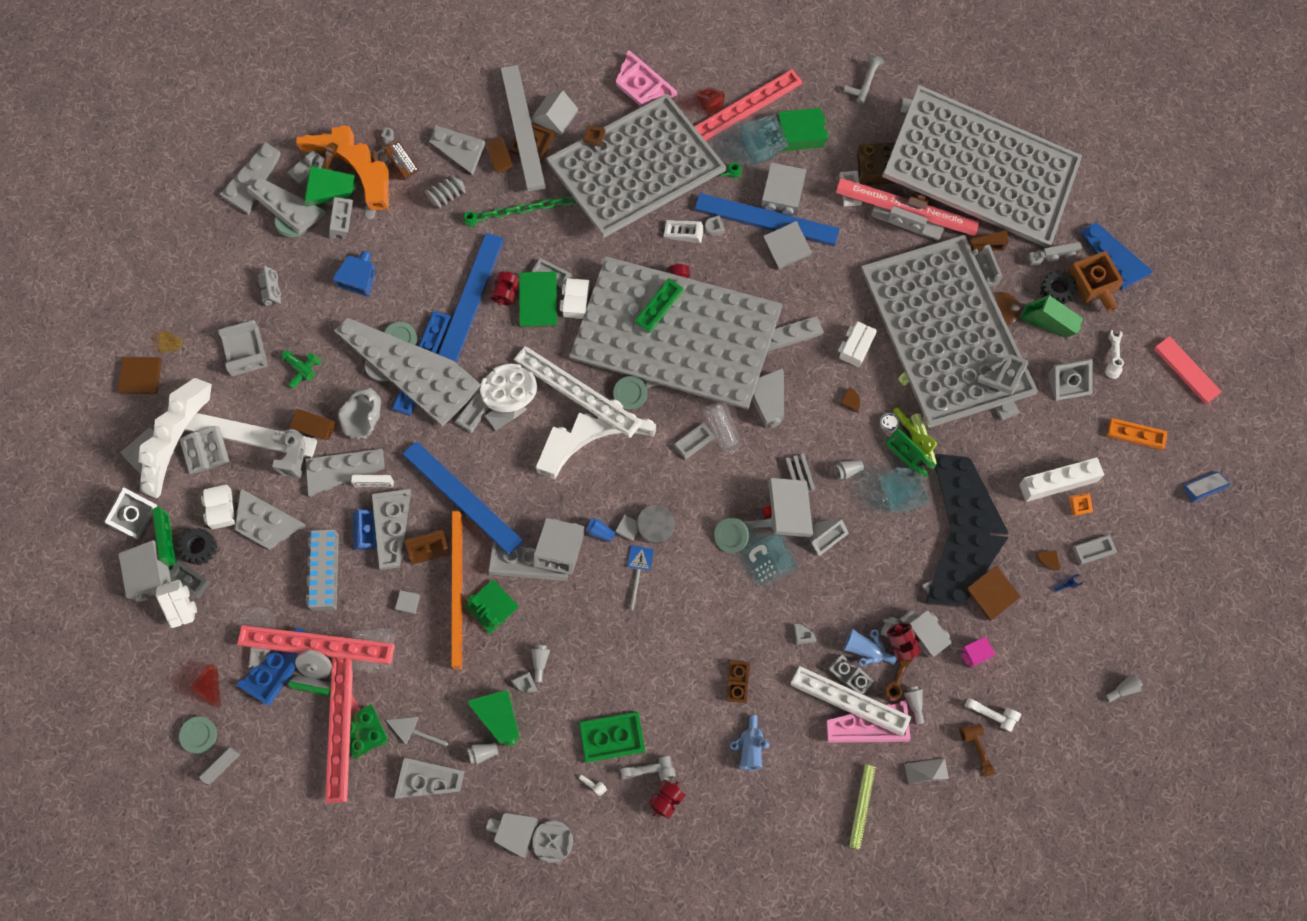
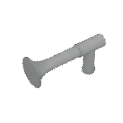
(875, 61)

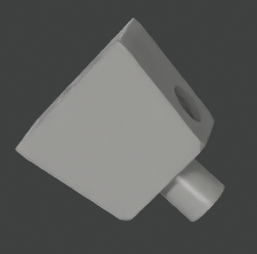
(513, 832)

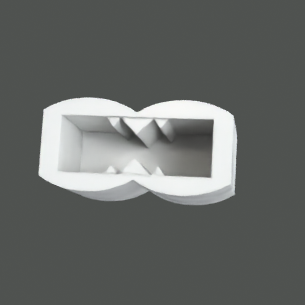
(575, 299)
(218, 507)

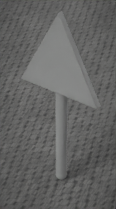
(405, 727)

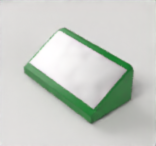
(311, 685)

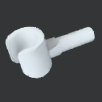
(599, 788)

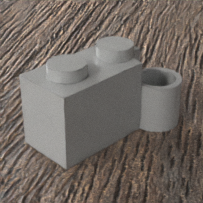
(927, 631)

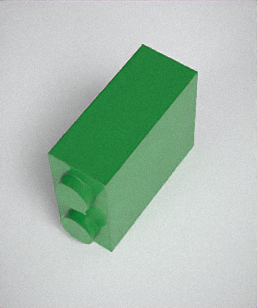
(803, 128)

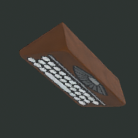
(401, 160)

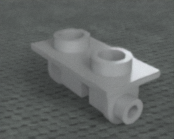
(268, 279)

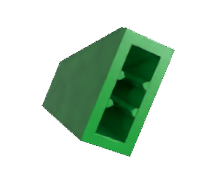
(327, 184)
(1052, 316)
(498, 716)

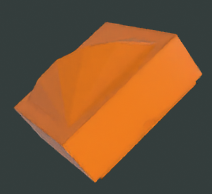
(1080, 504)

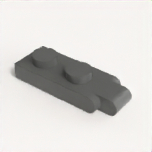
(195, 582)

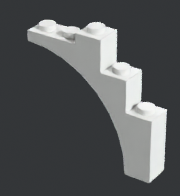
(168, 428)
(587, 428)

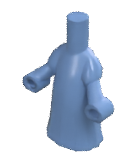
(865, 647)
(752, 743)

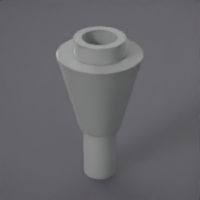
(539, 656)
(1128, 686)
(915, 700)

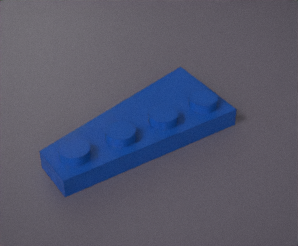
(1127, 264)
(271, 675)

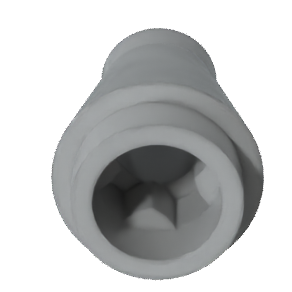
(846, 469)
(481, 752)

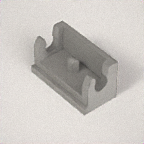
(340, 217)
(988, 265)

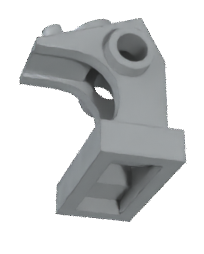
(292, 462)

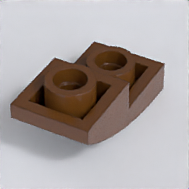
(498, 154)
(919, 200)
(738, 681)

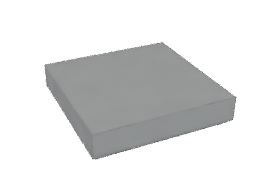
(787, 245)

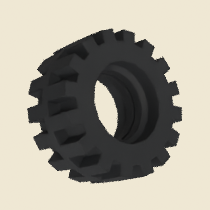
(1062, 279)
(203, 556)

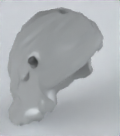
(360, 413)

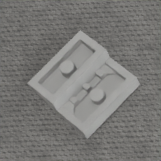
(204, 450)

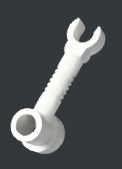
(1114, 368)
(1007, 720)

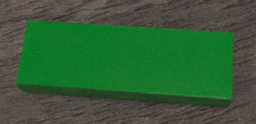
(659, 305)
(163, 536)

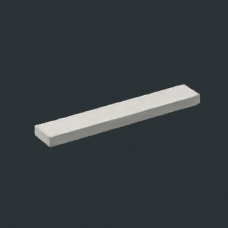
(850, 701)

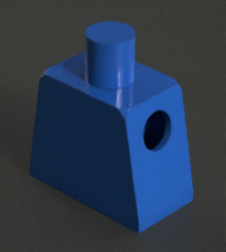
(356, 274)

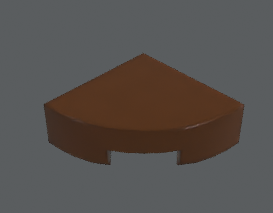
(851, 400)
(1049, 559)

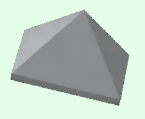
(499, 419)
(827, 534)
(926, 771)

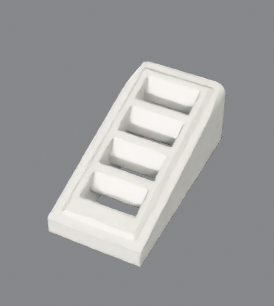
(690, 237)

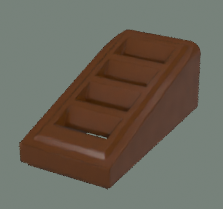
(997, 241)

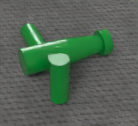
(302, 368)

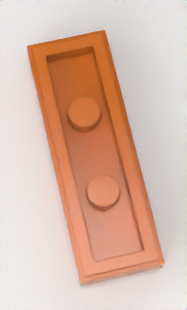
(1136, 434)

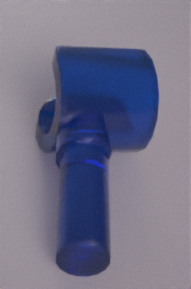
(1070, 583)

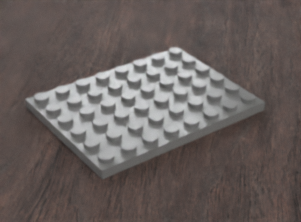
(638, 167)

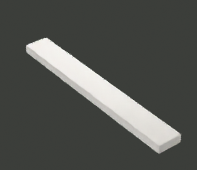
(578, 392)
(245, 433)

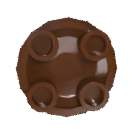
(1008, 306)

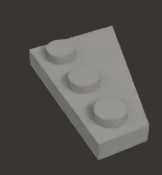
(458, 146)
(426, 778)

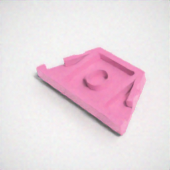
(641, 81)

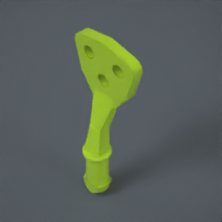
(916, 436)

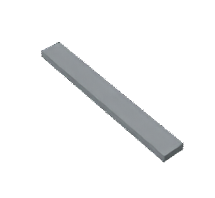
(523, 128)

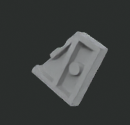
(1005, 374)

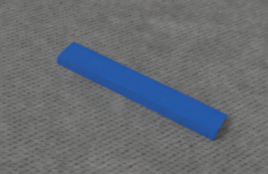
(430, 341)

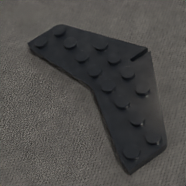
(971, 520)

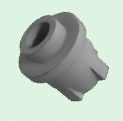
(887, 624)

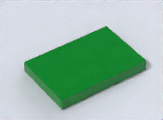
(538, 299)
(612, 737)

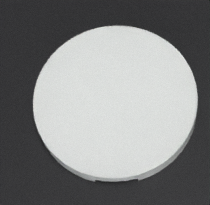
(508, 388)

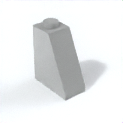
(770, 398)

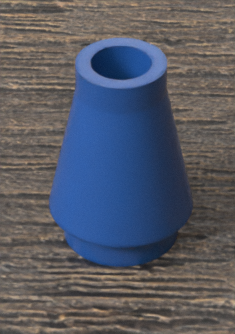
(599, 530)

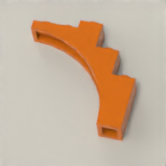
(358, 156)

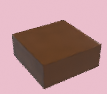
(594, 136)

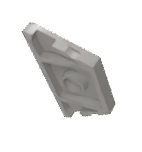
(264, 522)

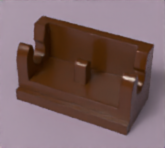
(313, 424)
(427, 547)

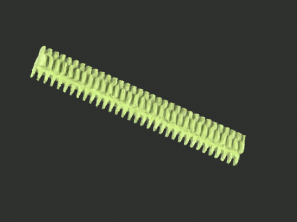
(861, 806)

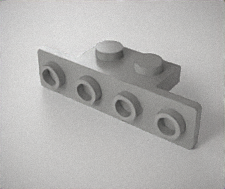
(908, 221)

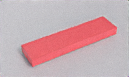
(1187, 370)

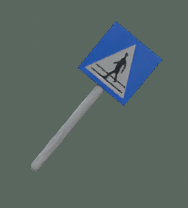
(640, 559)

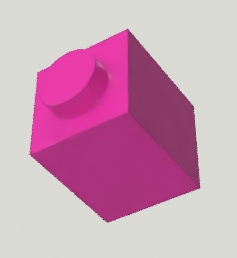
(977, 652)

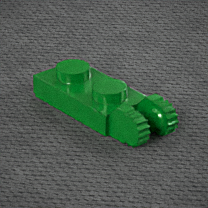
(909, 452)

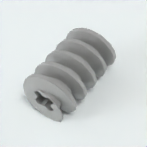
(445, 191)

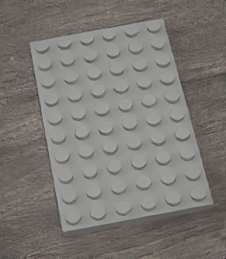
(983, 166)
(944, 328)
(703, 345)

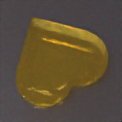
(169, 342)

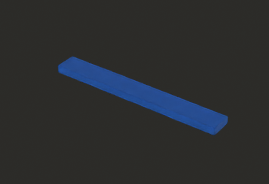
(764, 218)
(471, 297)
(463, 498)

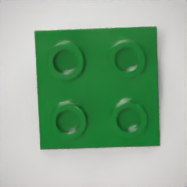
(491, 606)
(366, 732)

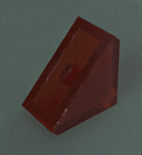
(711, 100)
(208, 685)

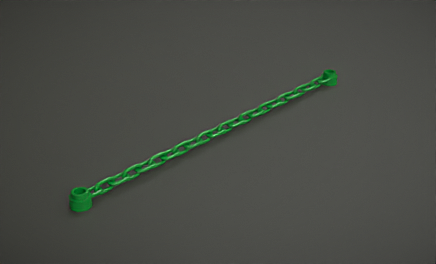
(472, 222)

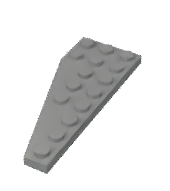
(425, 377)

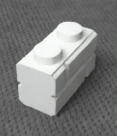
(858, 343)
(175, 603)

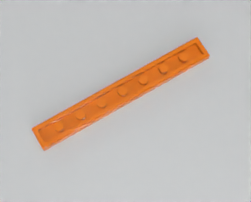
(456, 590)

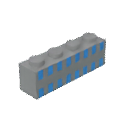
(323, 570)

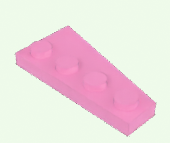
(856, 729)

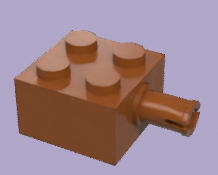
(1097, 279)

